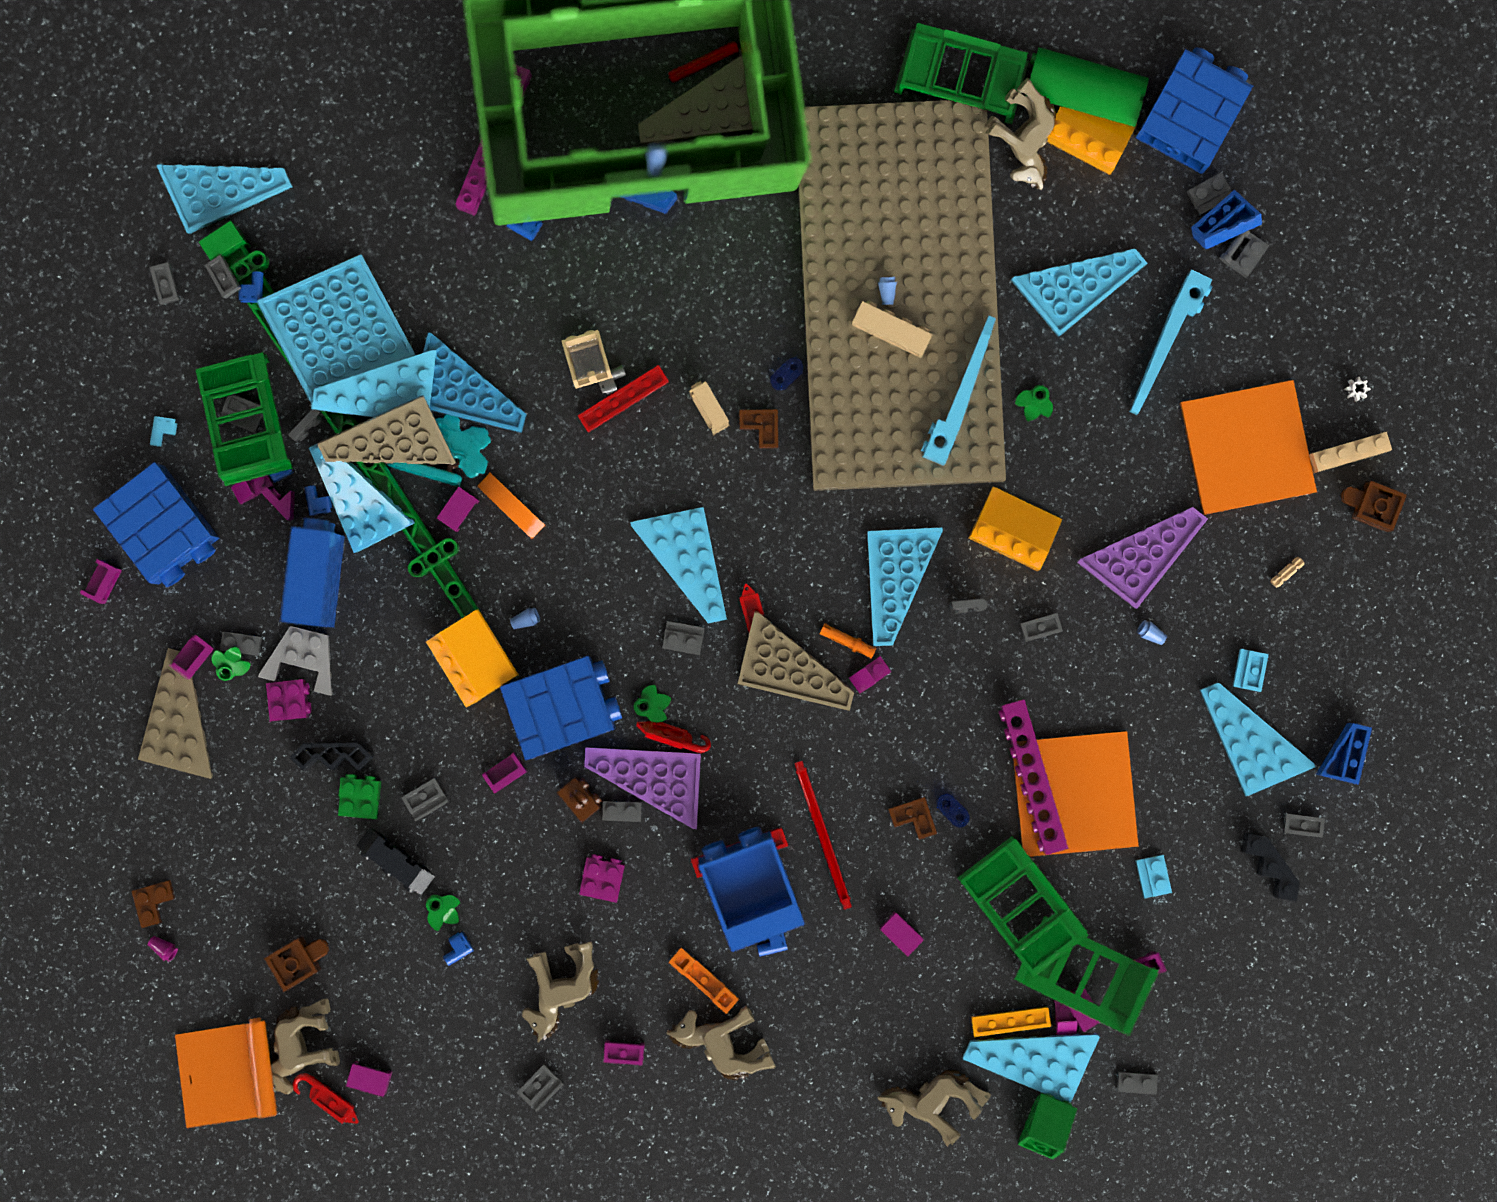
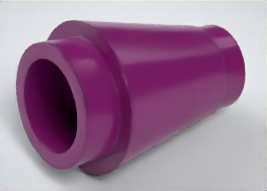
(163, 948)

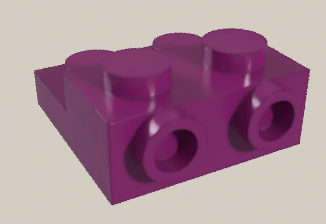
(288, 700)
(602, 878)

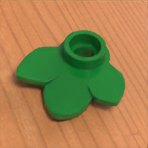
(1035, 406)
(229, 660)
(655, 704)
(444, 913)

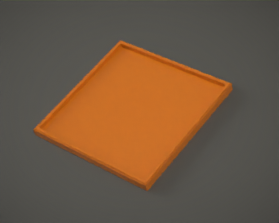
(1248, 447)
(1090, 791)

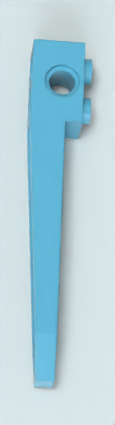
(1183, 305)
(949, 429)

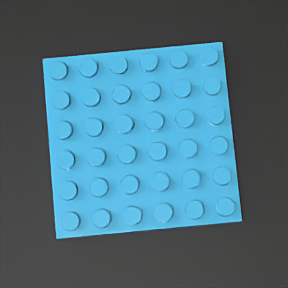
(335, 325)

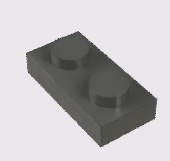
(223, 276)
(164, 283)
(300, 432)
(1041, 627)
(246, 643)
(622, 811)
(1303, 825)
(1137, 1082)

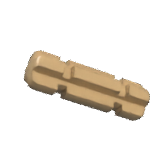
(1287, 572)

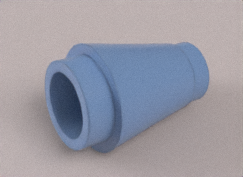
(656, 157)
(887, 290)
(525, 619)
(1151, 632)

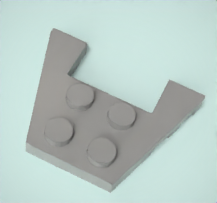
(304, 650)

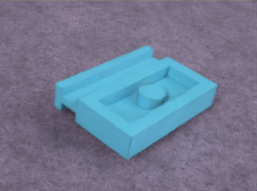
(1250, 670)
(1153, 876)

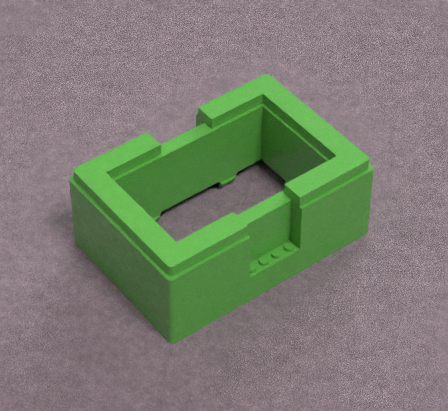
(587, 180)

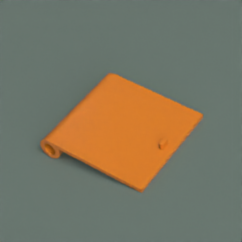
(226, 1074)

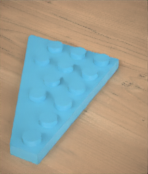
(213, 193)
(1072, 290)
(379, 388)
(361, 508)
(685, 551)
(895, 573)
(1254, 747)
(1042, 1063)

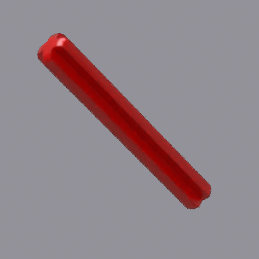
(703, 61)

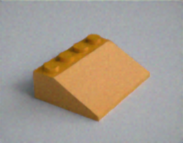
(1090, 138)
(1015, 529)
(472, 658)

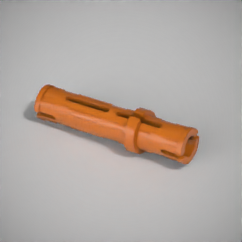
(848, 641)

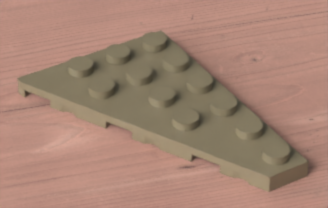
(708, 109)
(397, 436)
(785, 668)
(174, 727)

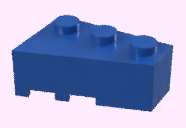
(658, 201)
(1226, 221)
(1347, 754)

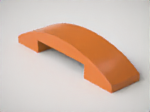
(511, 505)
(704, 980)

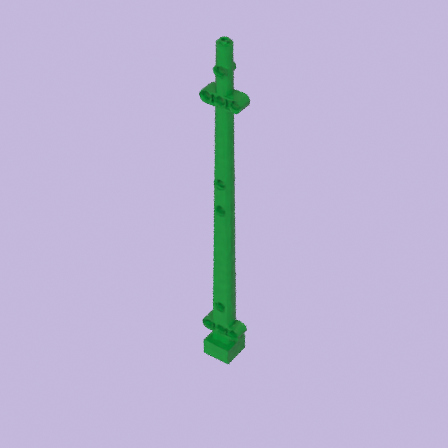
(233, 246)

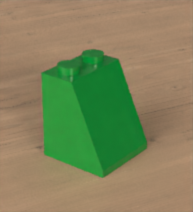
(1048, 1126)

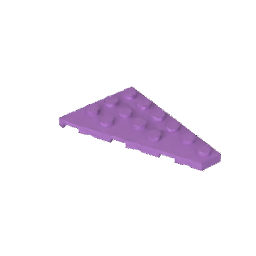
(1141, 560)
(657, 777)

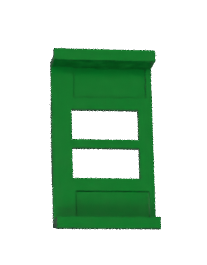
(924, 59)
(250, 455)
(997, 873)
(1123, 998)

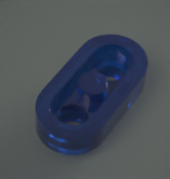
(787, 374)
(952, 810)

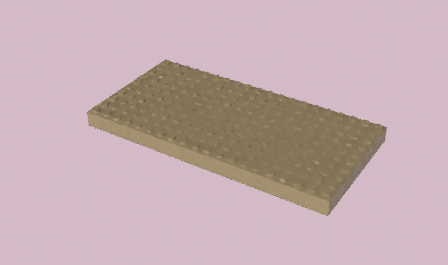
(912, 201)

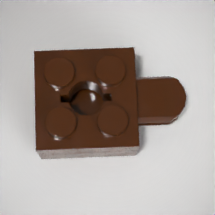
(1375, 504)
(580, 799)
(296, 961)

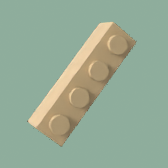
(892, 329)
(1350, 452)

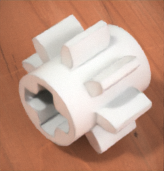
(1363, 388)

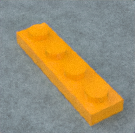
(1011, 1021)

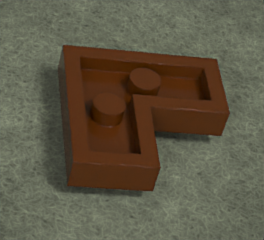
(763, 420)
(916, 812)
(147, 900)

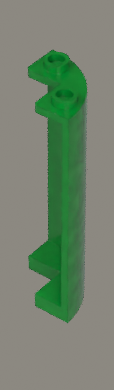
(1088, 86)

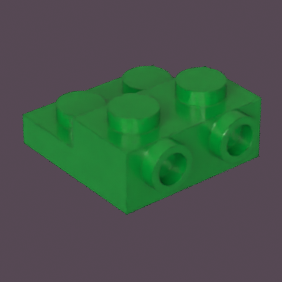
(359, 797)

